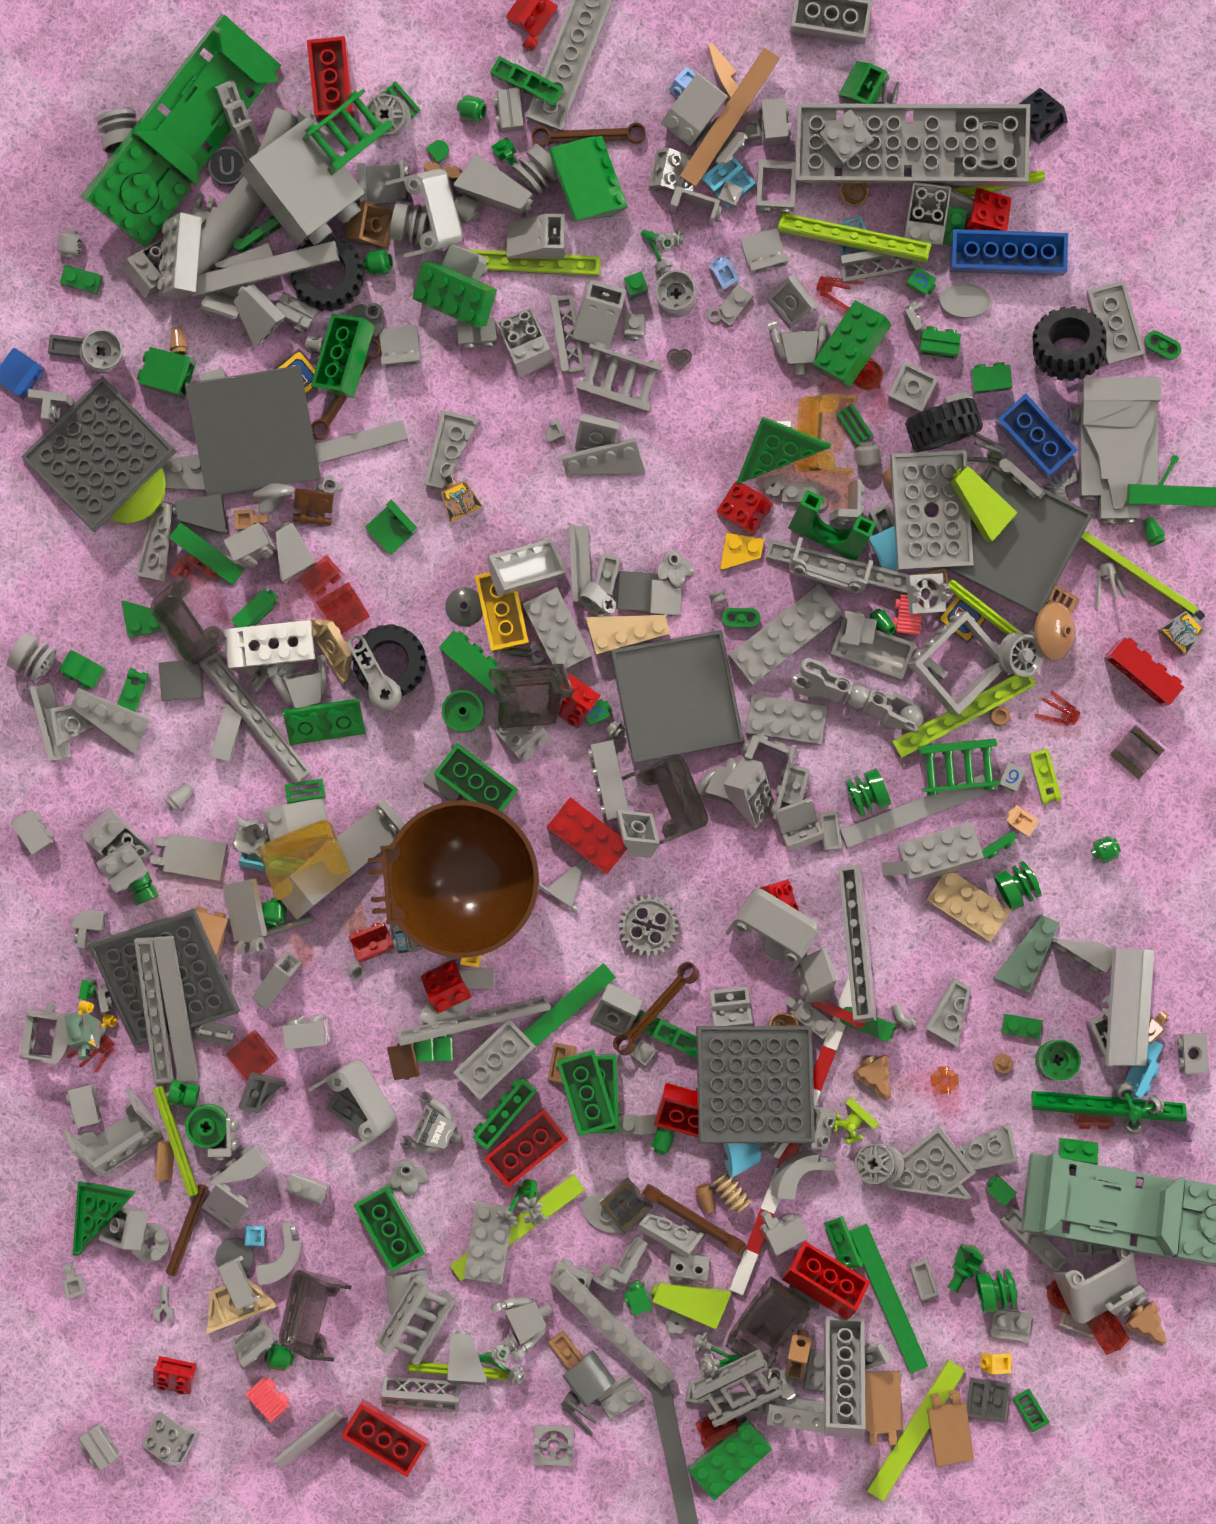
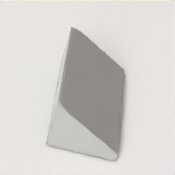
(478, 978)

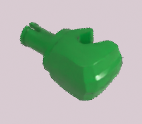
(966, 1265)

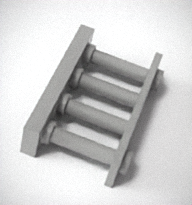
(606, 390)
(404, 1312)
(796, 1414)

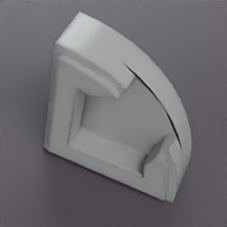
(753, 130)
(554, 432)

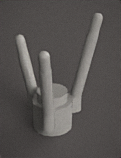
(1108, 572)

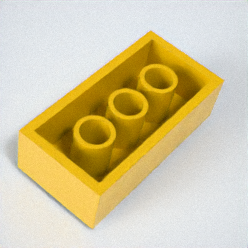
(501, 615)

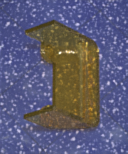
(810, 422)

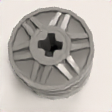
(398, 113)
(115, 127)
(536, 170)
(408, 222)
(665, 291)
(99, 340)
(34, 659)
(889, 1164)

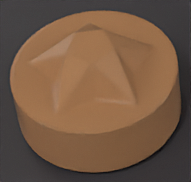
(1002, 1063)

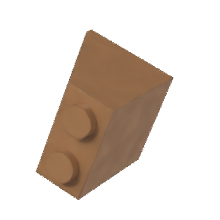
(215, 928)

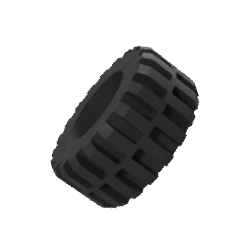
(344, 291)
(1064, 324)
(944, 424)
(408, 642)

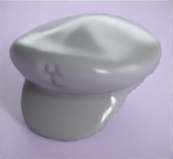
(272, 496)

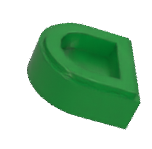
(438, 150)

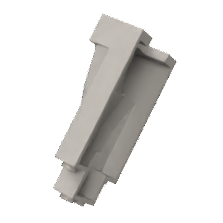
(1117, 441)

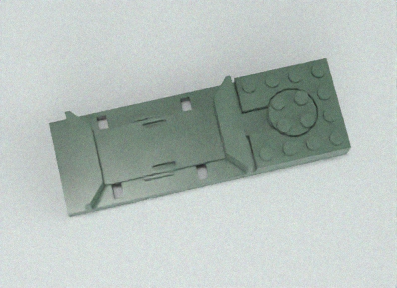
(1104, 1208)

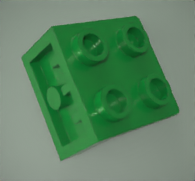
(391, 527)

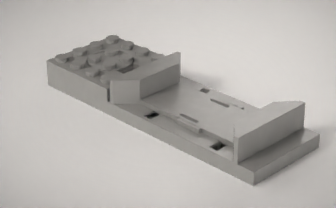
(941, 145)

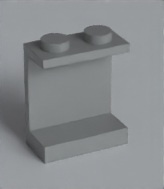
(373, 180)
(696, 199)

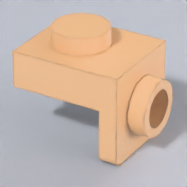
(1022, 820)

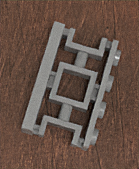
(730, 1376)

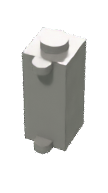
(238, 1284)

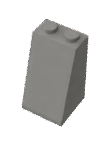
(493, 187)

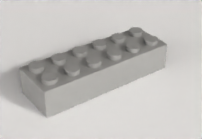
(785, 634)
(844, 1377)

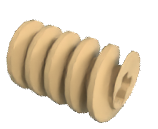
(731, 1192)

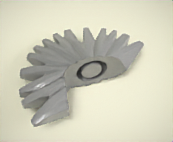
(1060, 488)

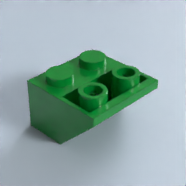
(864, 83)

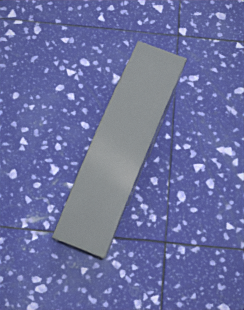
(238, 119)

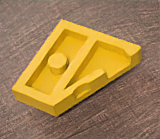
(740, 550)

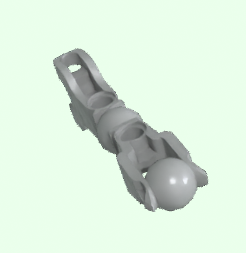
(839, 689)

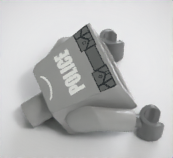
(433, 1129)

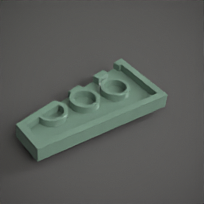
(1025, 962)

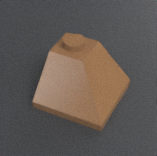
(370, 226)

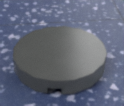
(234, 1248)

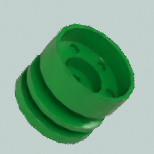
(868, 792)
(1018, 885)
(1065, 1068)
(996, 1291)

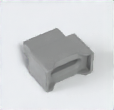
(858, 628)

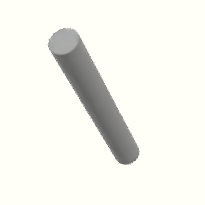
(290, 925)

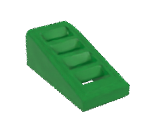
(1025, 1413)

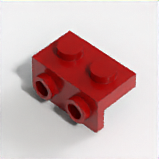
(371, 942)

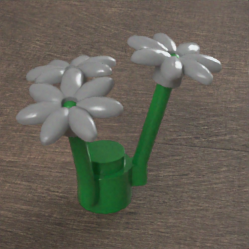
(530, 1205)

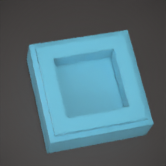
(254, 1236)

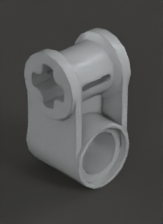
(594, 599)

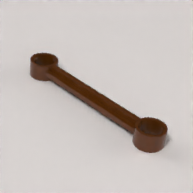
(574, 135)
(338, 401)
(656, 1008)
(660, 1198)

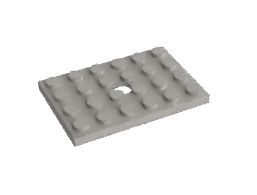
(921, 539)

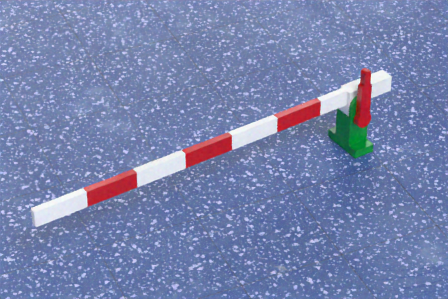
(842, 1017)

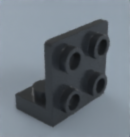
(1045, 115)

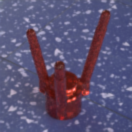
(826, 285)
(1069, 713)
(105, 1046)

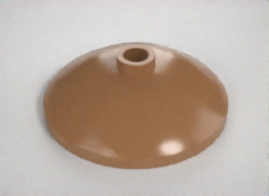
(1054, 631)

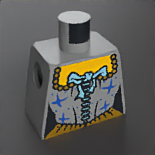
(1183, 630)

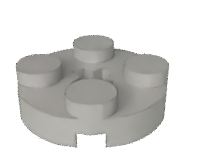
(161, 1245)

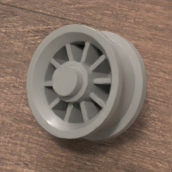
(1019, 654)

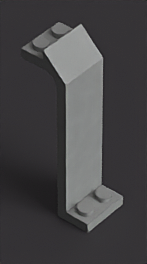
(358, 843)

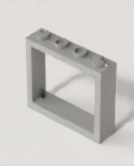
(932, 644)

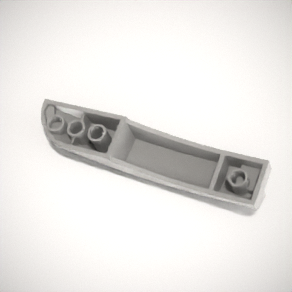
(240, 208)

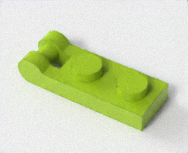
(1045, 776)

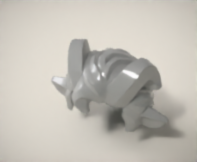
(250, 836)

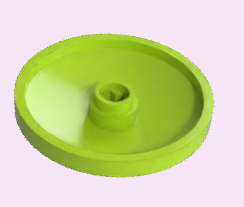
(144, 501)

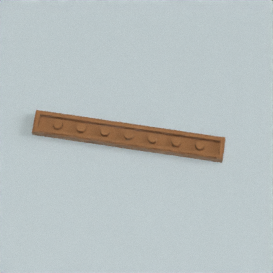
(729, 117)

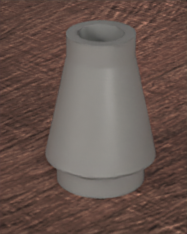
(179, 797)

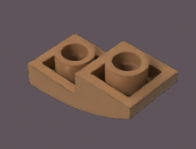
(453, 172)

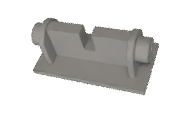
(215, 1033)

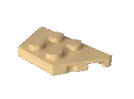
(333, 648)
(224, 1313)

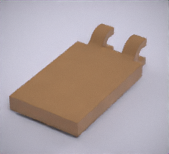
(882, 1405)
(949, 1430)

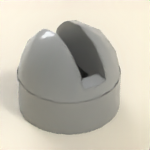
(355, 975)

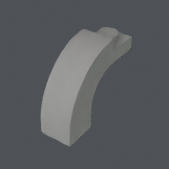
(793, 1168)
(275, 1270)

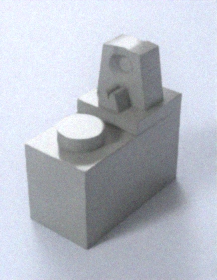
(784, 1233)

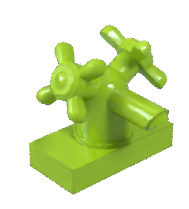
(854, 1120)

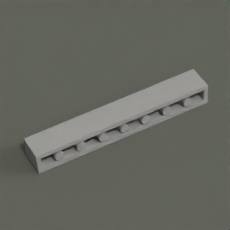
(857, 944)

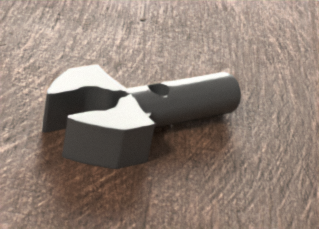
(528, 653)

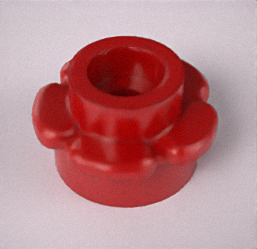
(530, 42)

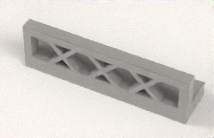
(870, 257)
(559, 334)
(579, 559)
(43, 700)
(415, 1400)

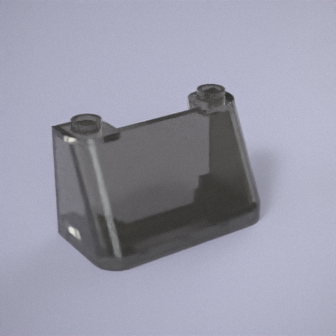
(181, 626)

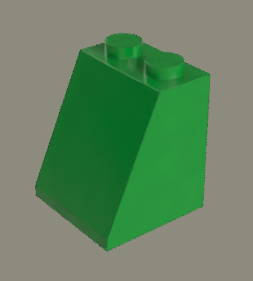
(166, 372)

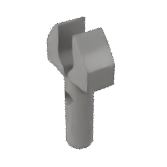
(163, 1305)

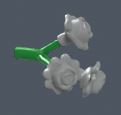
(708, 1364)

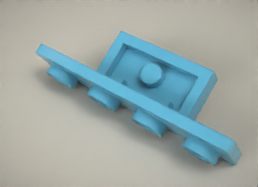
(1141, 1075)

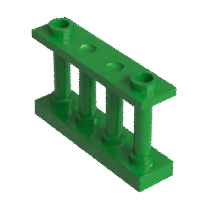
(351, 150)
(948, 750)

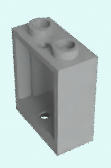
(779, 167)

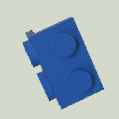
(20, 373)

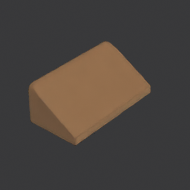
(559, 1051)
(164, 1161)

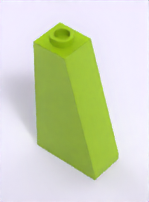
(982, 503)
(692, 1301)

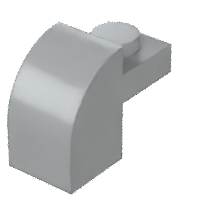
(88, 921)

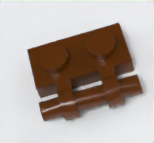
(313, 501)

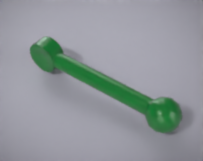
(1174, 459)

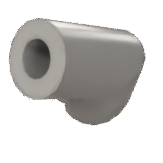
(901, 1018)

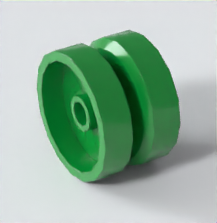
(468, 721)
(197, 1130)

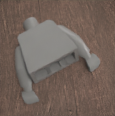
(799, 346)
(301, 687)
(713, 783)
(526, 1319)

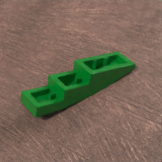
(526, 81)
(206, 553)
(671, 1035)

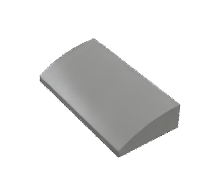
(525, 567)
(887, 653)
(310, 1437)

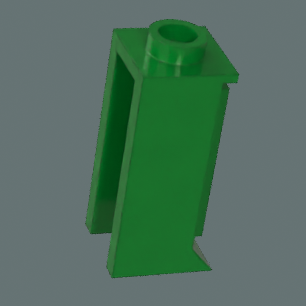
(256, 609)

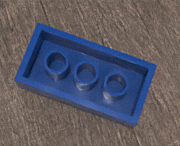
(1036, 435)

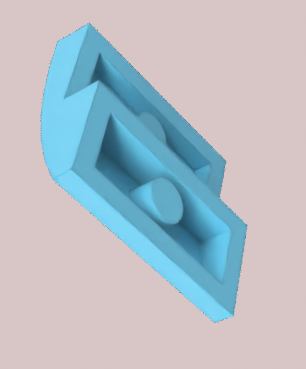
(730, 172)
(884, 548)
(741, 1157)

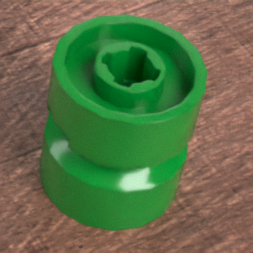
(143, 890)
(183, 1094)

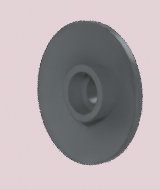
(461, 616)

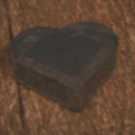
(679, 359)

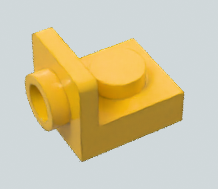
(996, 1363)

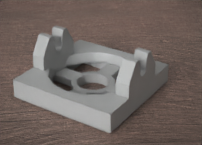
(914, 593)
(567, 1431)

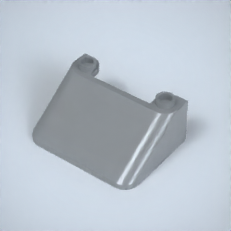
(801, 569)
(1089, 1296)

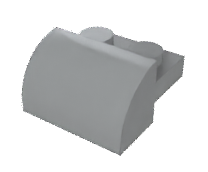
(731, 1007)
(397, 1285)
(253, 1341)

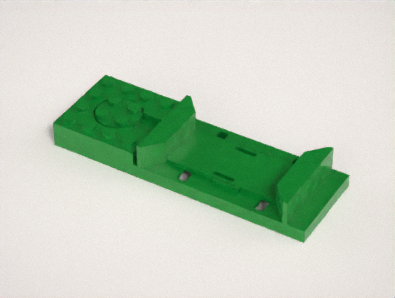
(165, 153)

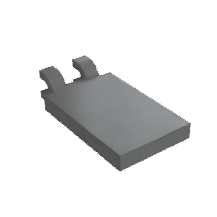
(191, 856)
(246, 915)

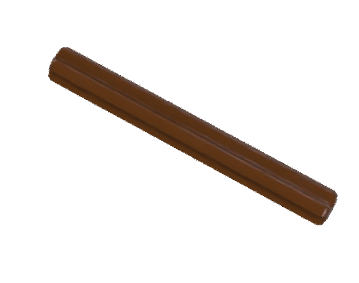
(186, 1230)

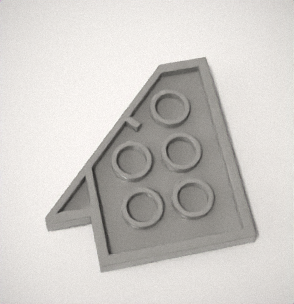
(935, 1168)

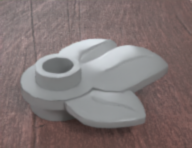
(674, 571)
(410, 1179)
(786, 1383)

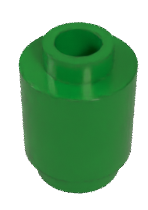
(663, 1141)

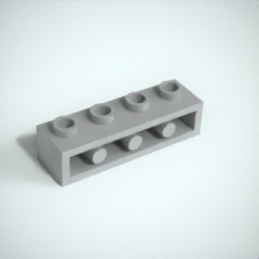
(609, 778)

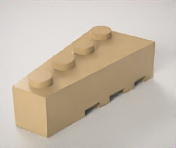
(625, 631)

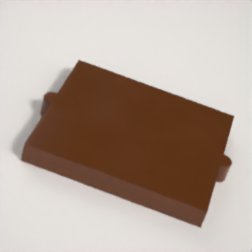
(403, 1061)

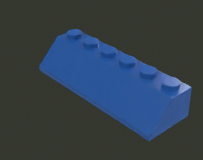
(1009, 252)

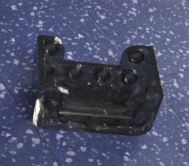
(768, 1321)

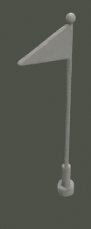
(566, 886)

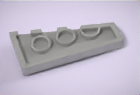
(450, 441)

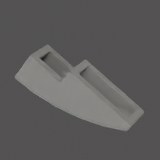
(227, 734)

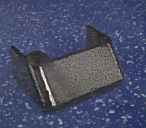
(678, 793)
(305, 1313)

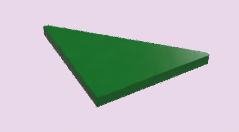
(777, 447)
(94, 1210)

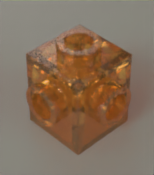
(937, 1077)

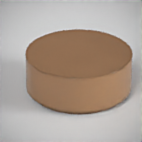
(1000, 716)

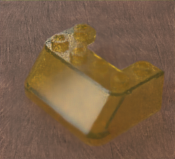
(299, 851)

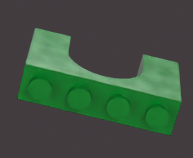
(846, 542)

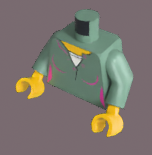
(85, 1030)

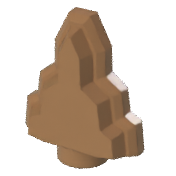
(874, 1074)
(1146, 1322)

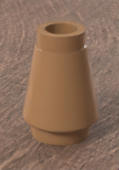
(177, 341)
(705, 1197)

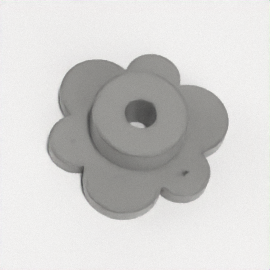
(768, 485)
(674, 1317)

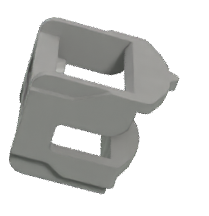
(60, 1040)

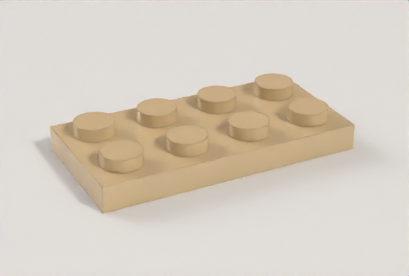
(968, 905)

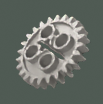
(653, 908)

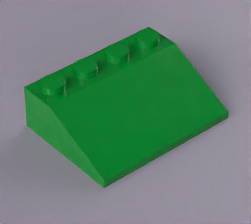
(588, 179)

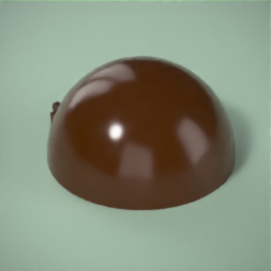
(459, 879)

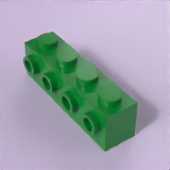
(507, 1110)

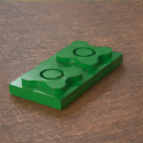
(324, 721)

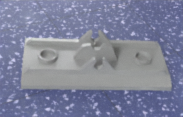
(1129, 1007)

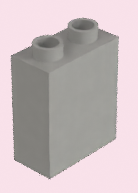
(299, 188)

